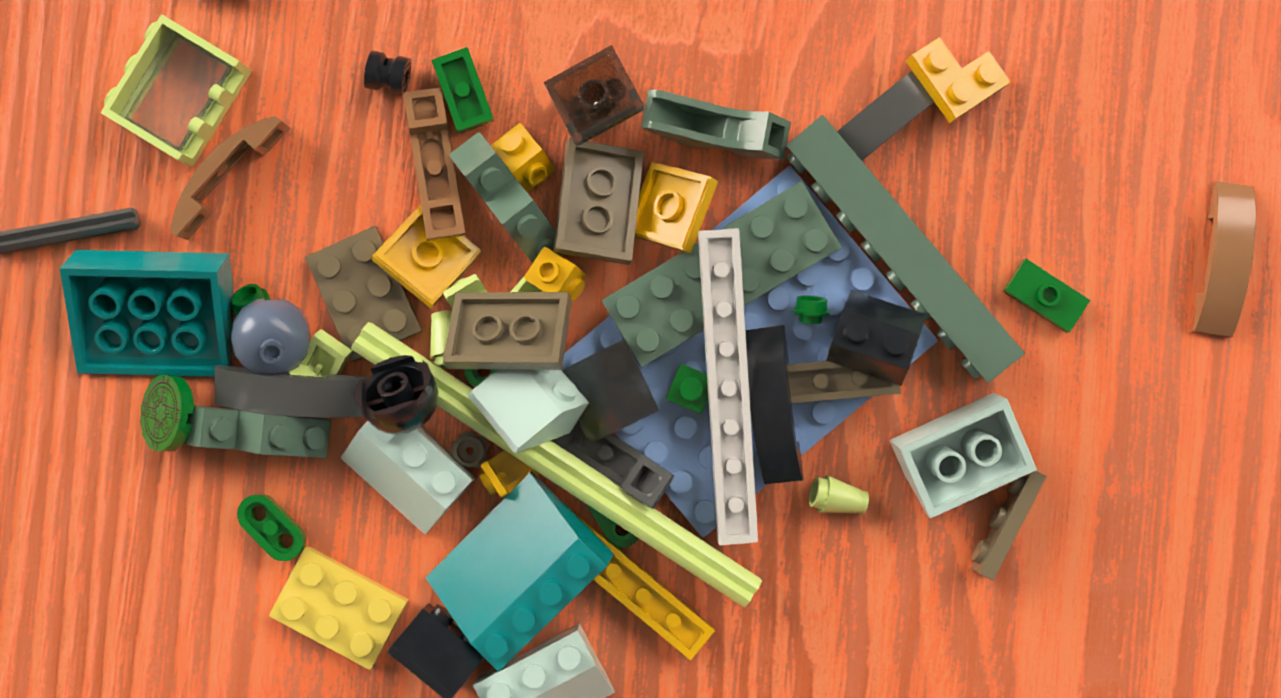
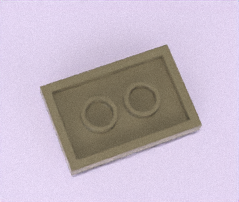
(598, 202)
(361, 290)
(508, 330)

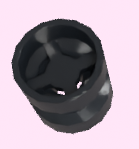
(387, 73)

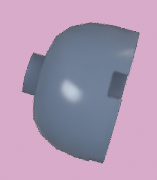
(270, 336)

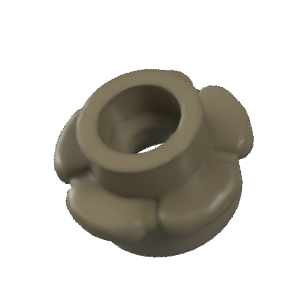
(466, 440)

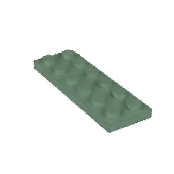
(774, 246)

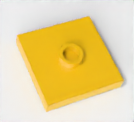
(673, 206)
(425, 265)

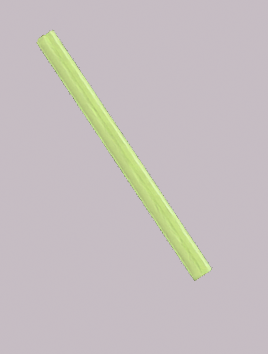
(580, 480)

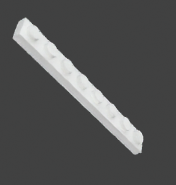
(728, 386)

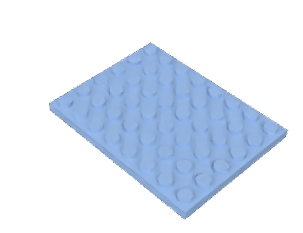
(681, 437)

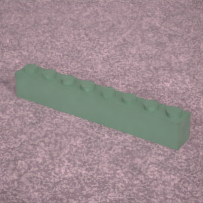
(905, 250)

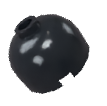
(398, 395)

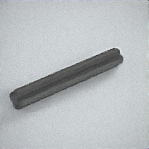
(69, 230)

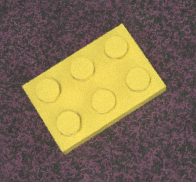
(338, 607)

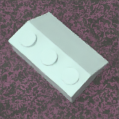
(963, 454)
(409, 472)
(554, 669)

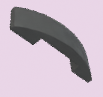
(886, 116)
(287, 393)
(620, 464)

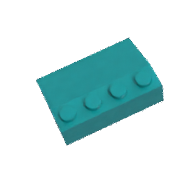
(149, 311)
(517, 570)

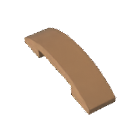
(433, 164)
(190, 209)
(1228, 259)

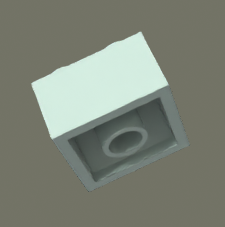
(529, 405)

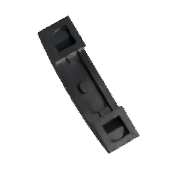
(772, 405)

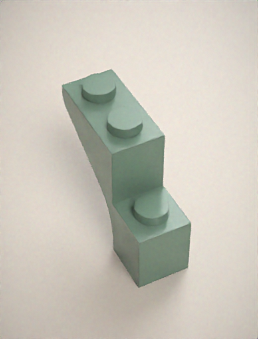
(715, 126)
(504, 195)
(258, 432)

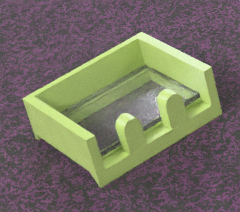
(176, 90)

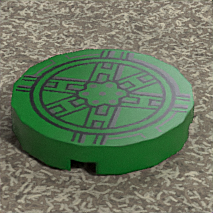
(166, 413)

